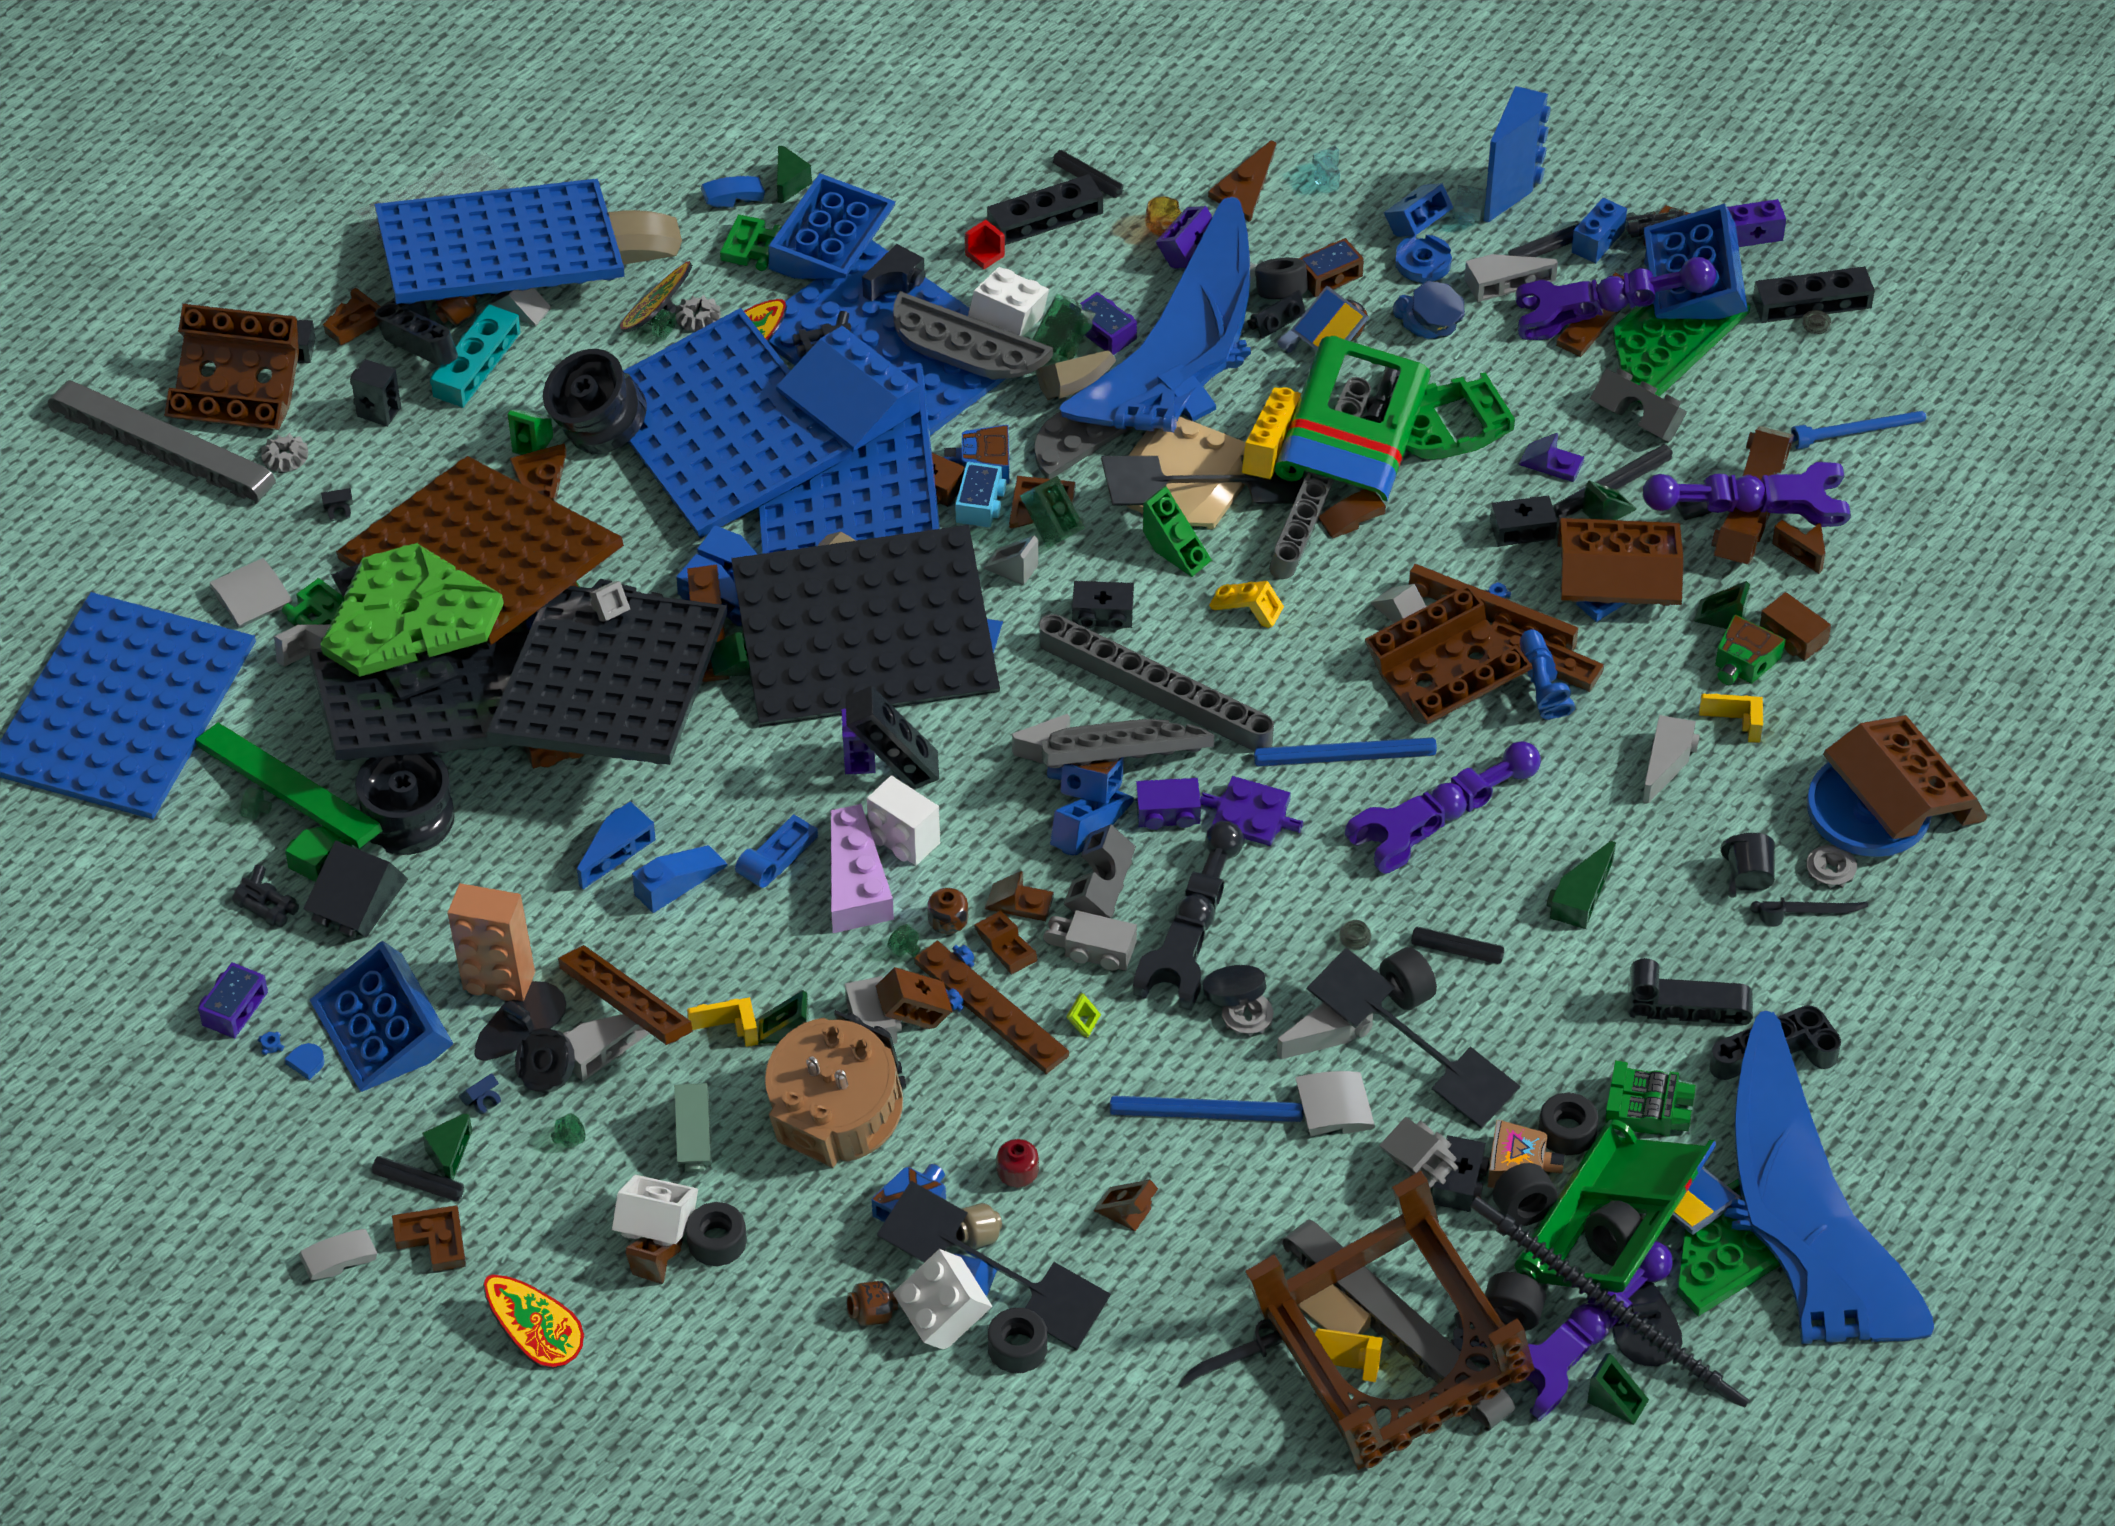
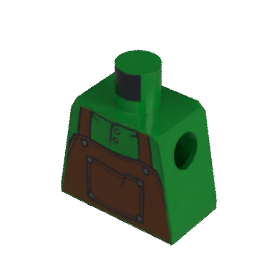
(1747, 651)

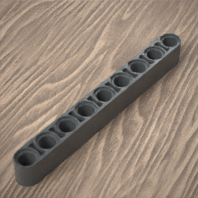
(162, 440)
(1313, 494)
(1156, 682)
(1395, 1320)

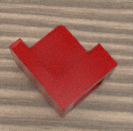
(984, 244)

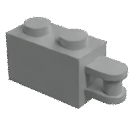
(1093, 939)
(864, 1002)
(1419, 1149)

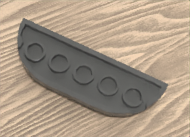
(965, 341)
(1066, 442)
(1121, 739)

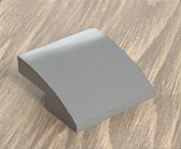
(251, 592)
(1335, 1102)

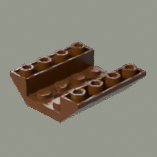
(240, 348)
(1620, 561)
(1436, 648)
(1901, 776)

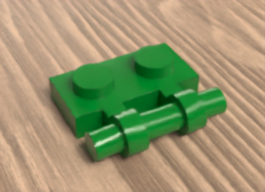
(743, 242)
(315, 599)

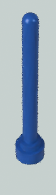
(1807, 435)

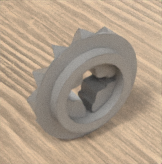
(708, 315)
(285, 461)
(1835, 856)
(1261, 1014)

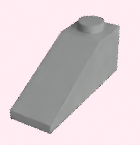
(1503, 274)
(1670, 753)
(1319, 1031)
(601, 1042)

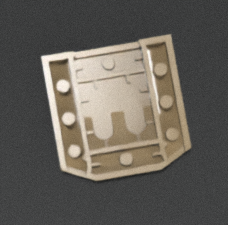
(1196, 451)

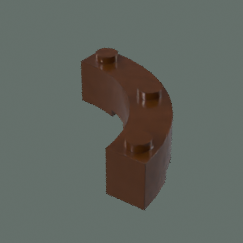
(1742, 529)

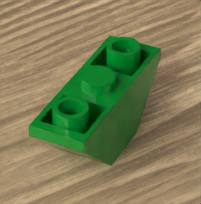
(1172, 534)

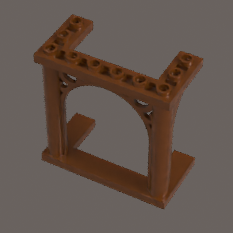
(1505, 1344)

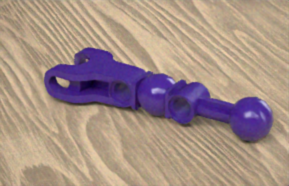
(1583, 300)
(1775, 493)
(1423, 815)
(1584, 1328)

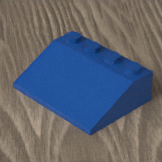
(1517, 151)
(828, 230)
(1705, 235)
(850, 389)
(380, 1018)

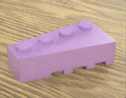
(857, 877)

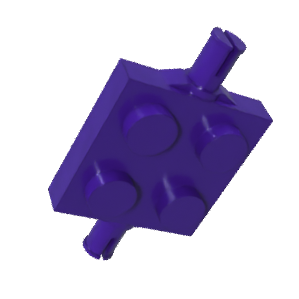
(1254, 808)

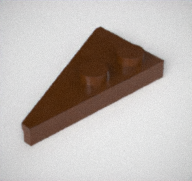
(1246, 180)
(541, 470)

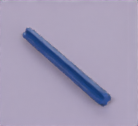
(1345, 751)
(1206, 1108)

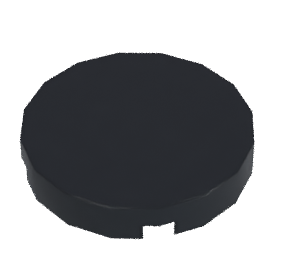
(1234, 983)
(545, 1060)

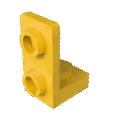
(1256, 595)
(1735, 706)
(732, 1011)
(1352, 1351)

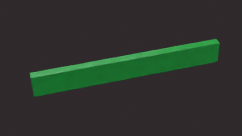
(289, 785)

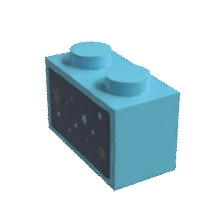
(979, 494)

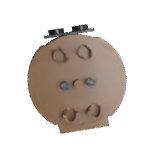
(834, 1089)

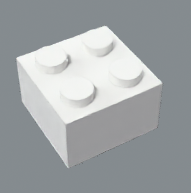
(1009, 302)
(903, 821)
(654, 1210)
(942, 1299)

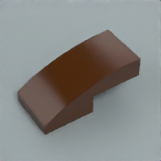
(1351, 511)
(1004, 941)

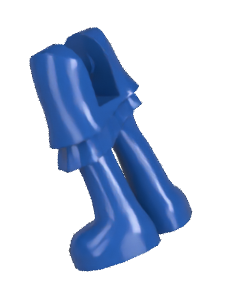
(1551, 699)

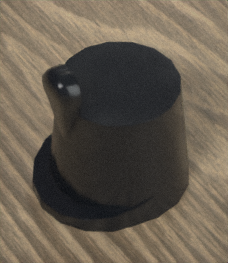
(1750, 861)

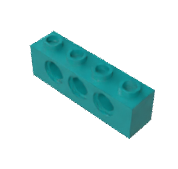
(477, 355)

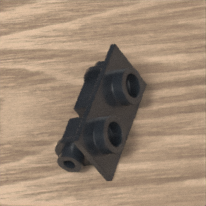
(1278, 315)

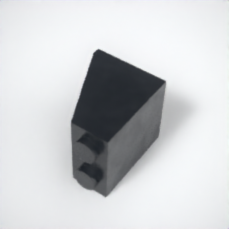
(353, 890)

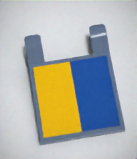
(1325, 317)
(1703, 1202)

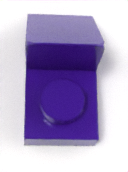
(1547, 458)

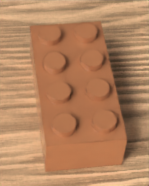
(491, 942)

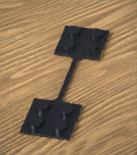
(1137, 478)
(410, 677)
(1468, 1084)
(927, 1223)

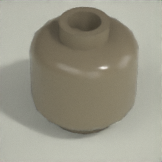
(980, 1226)

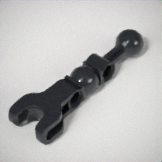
(1194, 915)

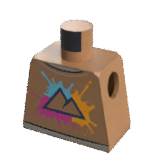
(1519, 1145)

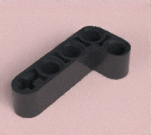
(413, 331)
(1686, 998)
(1804, 1030)

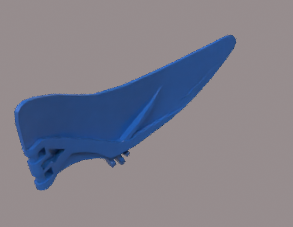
(1194, 330)
(1802, 1213)

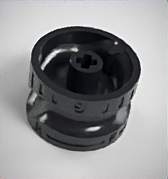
(594, 401)
(408, 801)

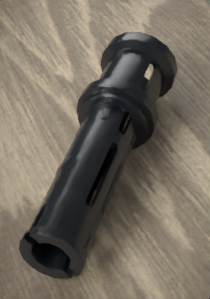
(1378, 404)

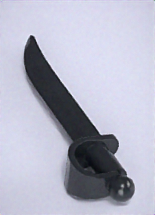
(1773, 912)
(1237, 1354)

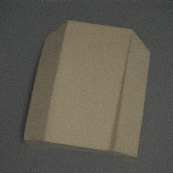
(645, 235)
(1074, 374)

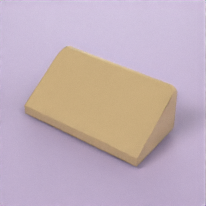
(1336, 1311)

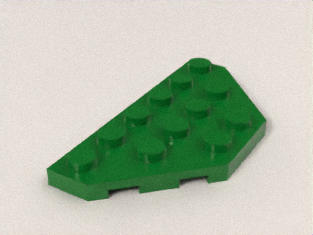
(1666, 348)
(1721, 1262)

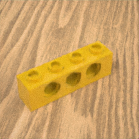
(1269, 433)

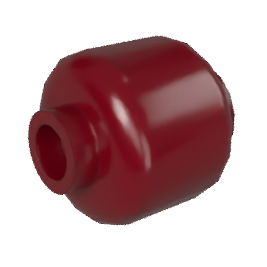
(1017, 1163)

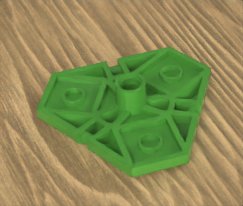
(406, 606)

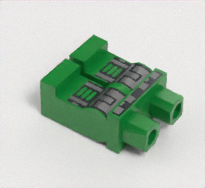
(1649, 1099)

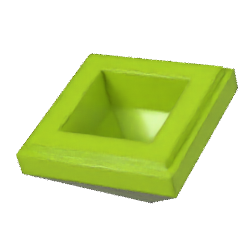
(1080, 1008)

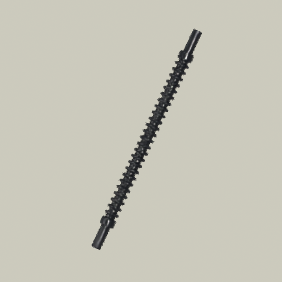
(1506, 1226)

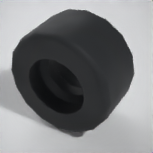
(1281, 277)
(1410, 976)
(1568, 1140)
(1524, 1193)
(1611, 1229)
(720, 1250)
(1516, 1298)
(1017, 1358)

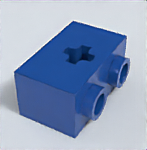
(1418, 210)
(1599, 230)

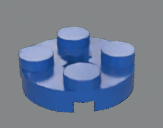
(1423, 270)

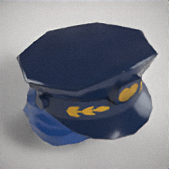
(1431, 310)

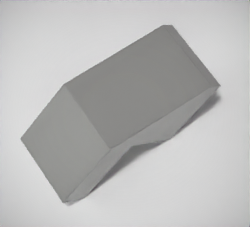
(297, 642)

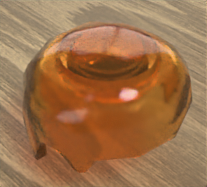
(1161, 212)

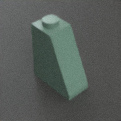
(693, 1126)

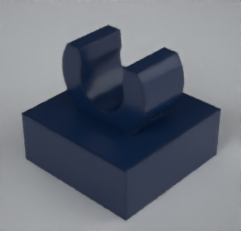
(480, 1091)

